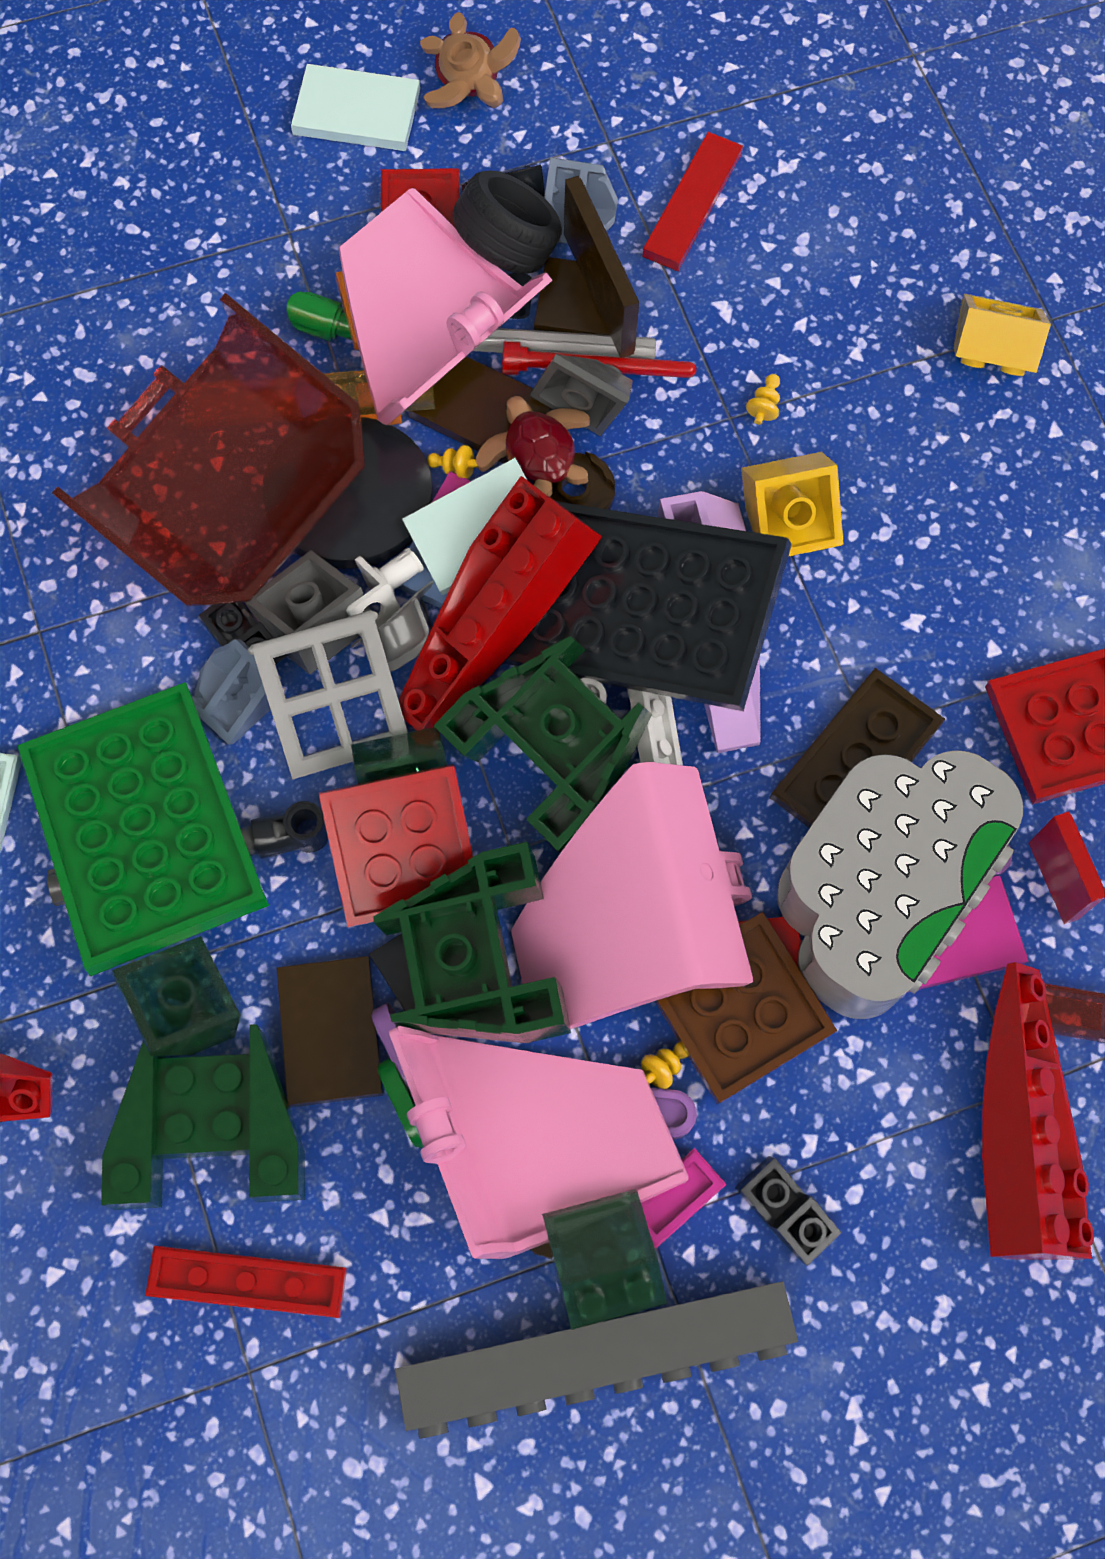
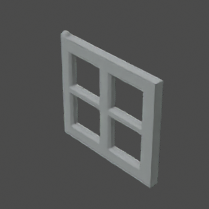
(331, 693)

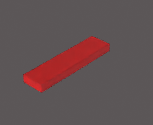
(692, 201)
(246, 1282)

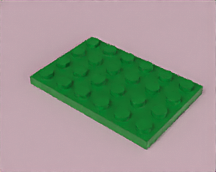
(140, 829)

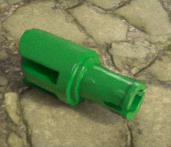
(317, 316)

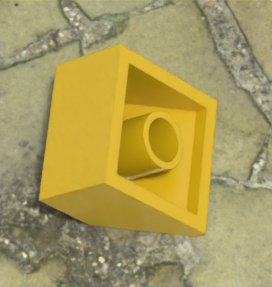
(1000, 335)
(795, 501)

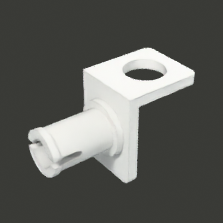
(384, 582)

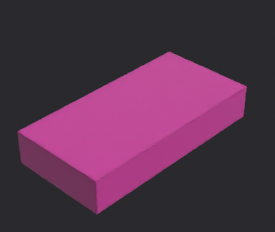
(674, 1207)

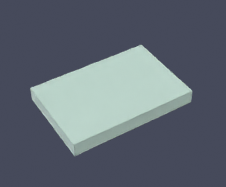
(356, 107)
(453, 522)

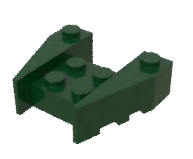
(558, 727)
(461, 958)
(203, 1111)

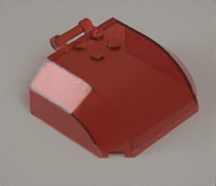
(227, 466)

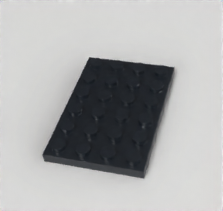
(666, 607)

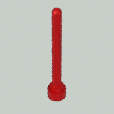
(518, 358)

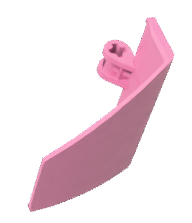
(421, 300)
(638, 901)
(530, 1134)

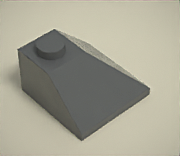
(584, 386)

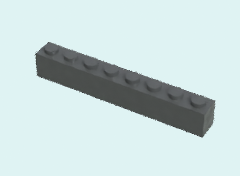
(595, 1356)

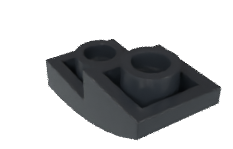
(234, 622)
(788, 1210)

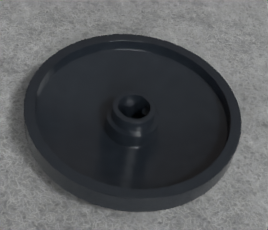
(372, 508)

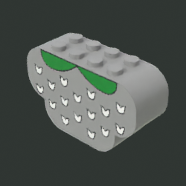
(894, 873)

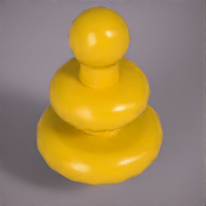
(764, 404)
(457, 462)
(661, 1067)

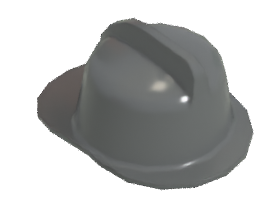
(403, 632)

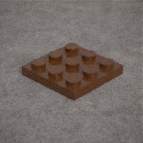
(751, 1028)

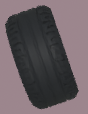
(507, 222)

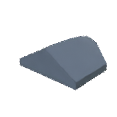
(595, 181)
(230, 692)

